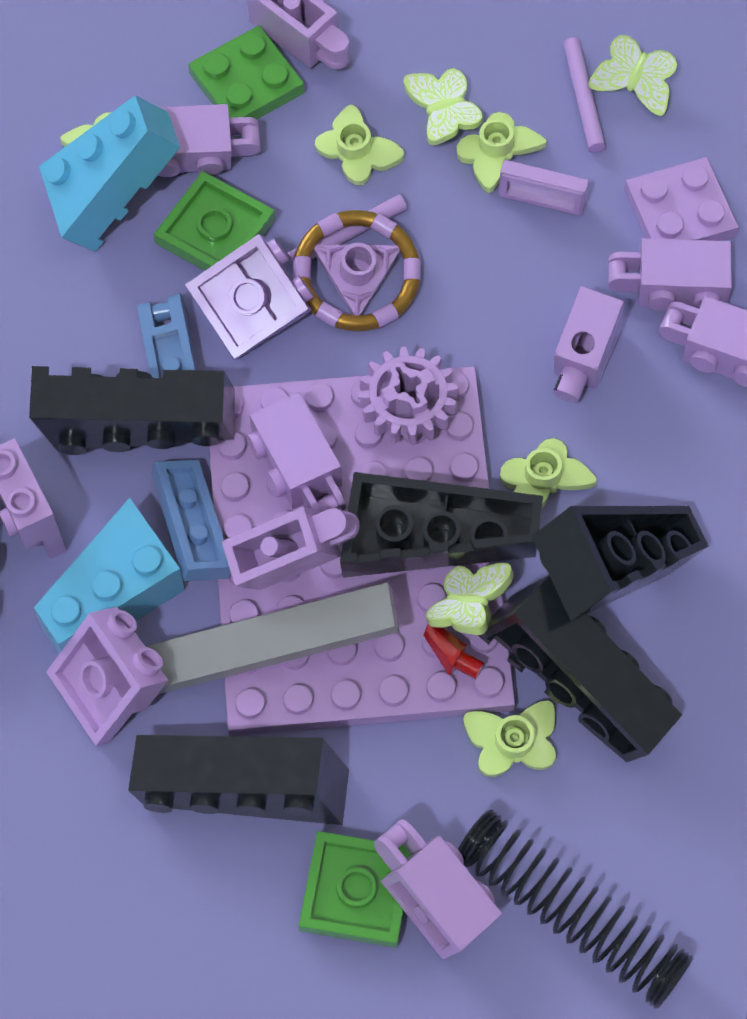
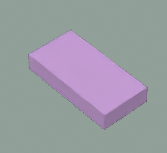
(543, 187)

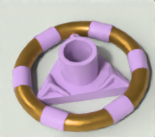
(358, 269)

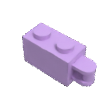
(303, 29)
(206, 139)
(673, 272)
(716, 337)
(296, 454)
(288, 546)
(435, 889)

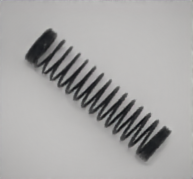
(486, 833)

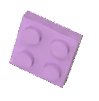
(682, 203)

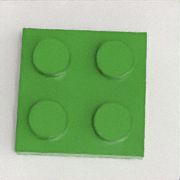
(247, 75)
(212, 222)
(347, 893)

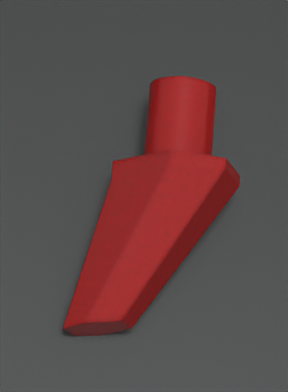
(452, 652)

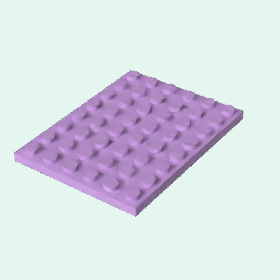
(380, 677)

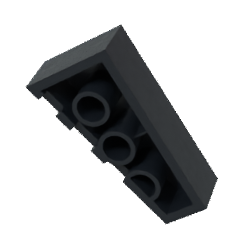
(131, 409)
(435, 525)
(614, 550)
(583, 670)
(240, 776)

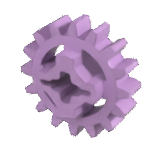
(398, 410)

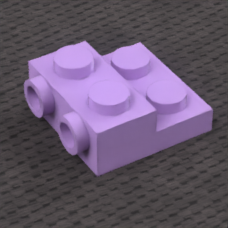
(250, 295)
(25, 504)
(107, 673)

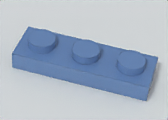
(191, 520)

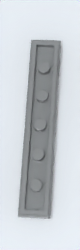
(278, 637)

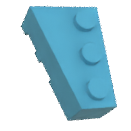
(106, 167)
(118, 569)

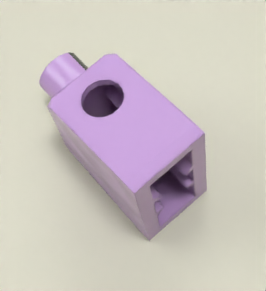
(586, 343)

